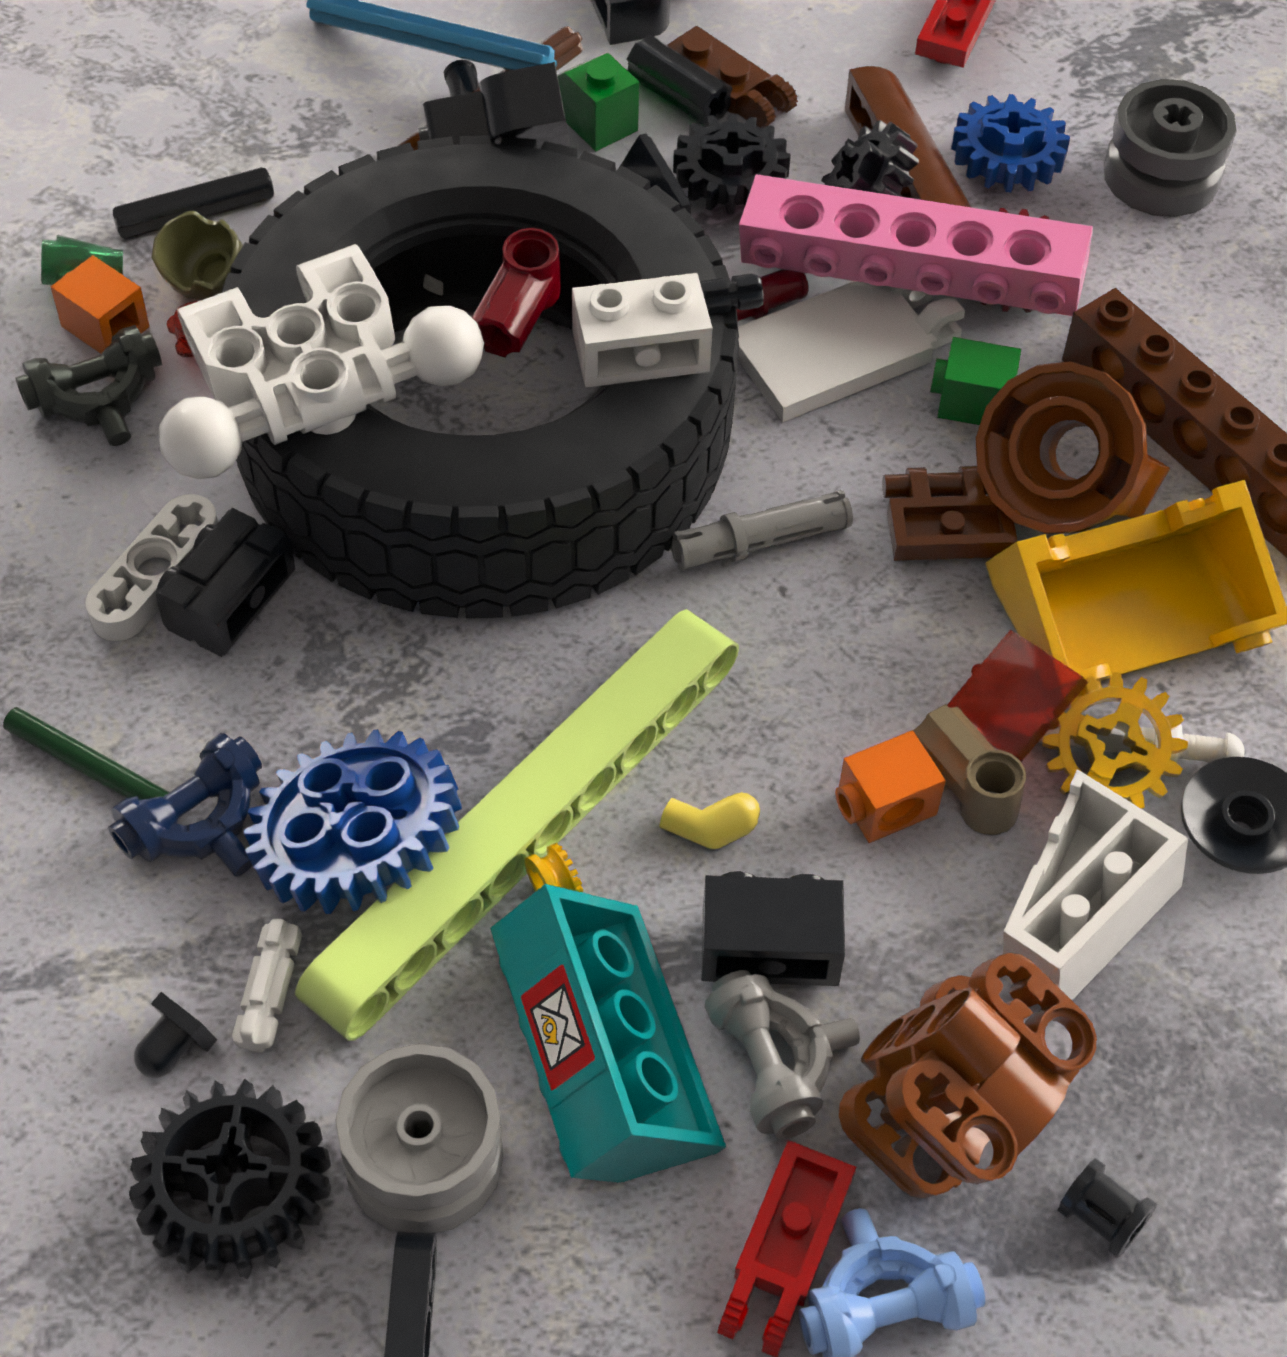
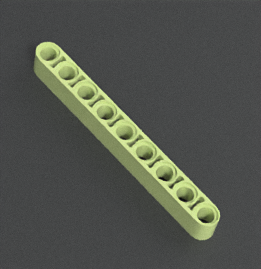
(521, 816)

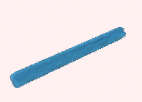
(431, 34)

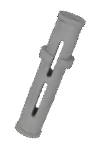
(739, 535)

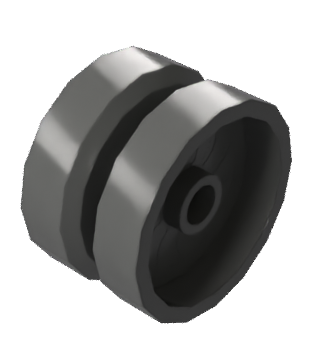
(1169, 147)

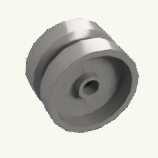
(420, 1138)

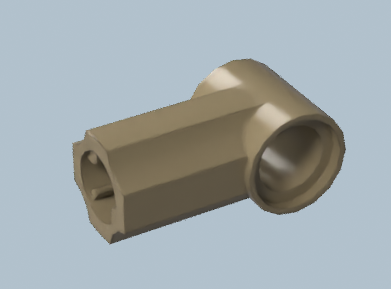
(974, 768)

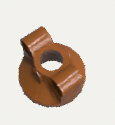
(1021, 439)

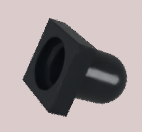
(169, 1038)

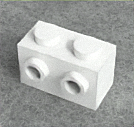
(641, 329)

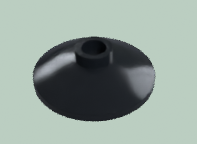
(1241, 792)

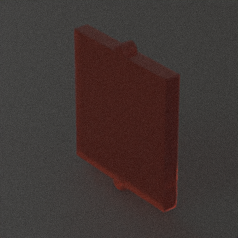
(1017, 695)

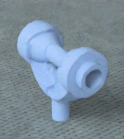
(937, 1291)

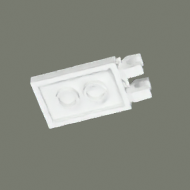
(843, 344)

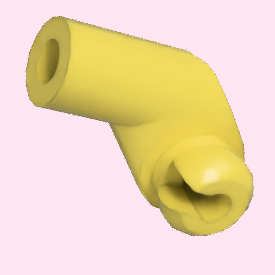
(715, 824)

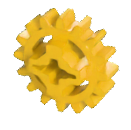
(1144, 754)

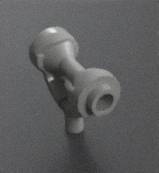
(783, 1097)

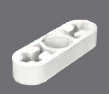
(155, 541)

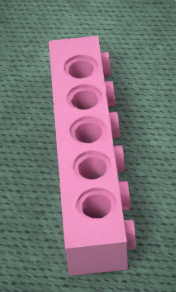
(915, 244)

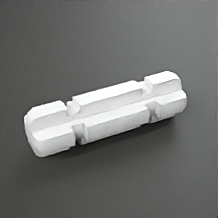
(267, 986)

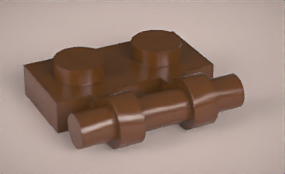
(941, 527)

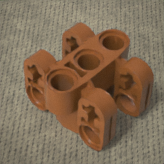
(967, 1075)

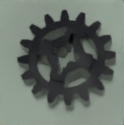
(725, 158)
(875, 161)

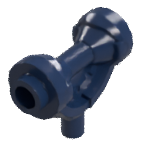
(150, 824)

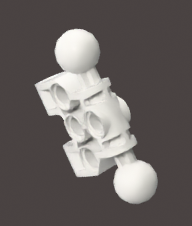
(305, 362)

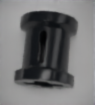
(1106, 1207)

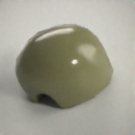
(195, 254)

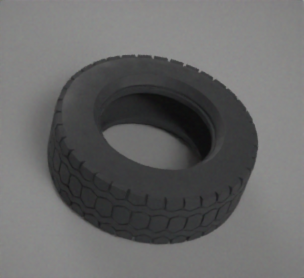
(509, 511)

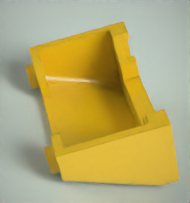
(1145, 587)

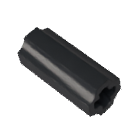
(679, 80)

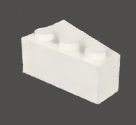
(1093, 885)

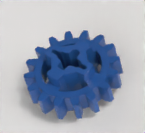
(1010, 143)

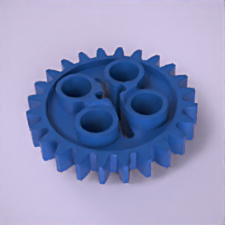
(352, 821)

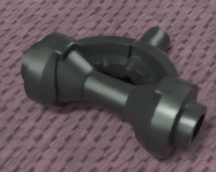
(54, 385)

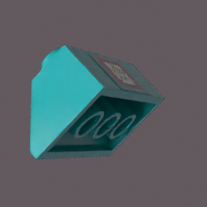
(604, 1036)

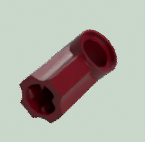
(520, 291)

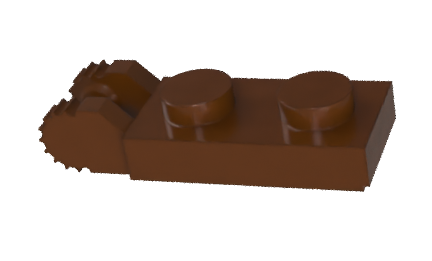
(753, 89)

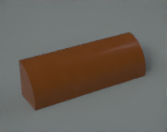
(879, 95)

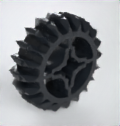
(178, 1165)

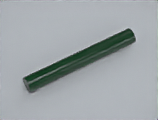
(80, 756)

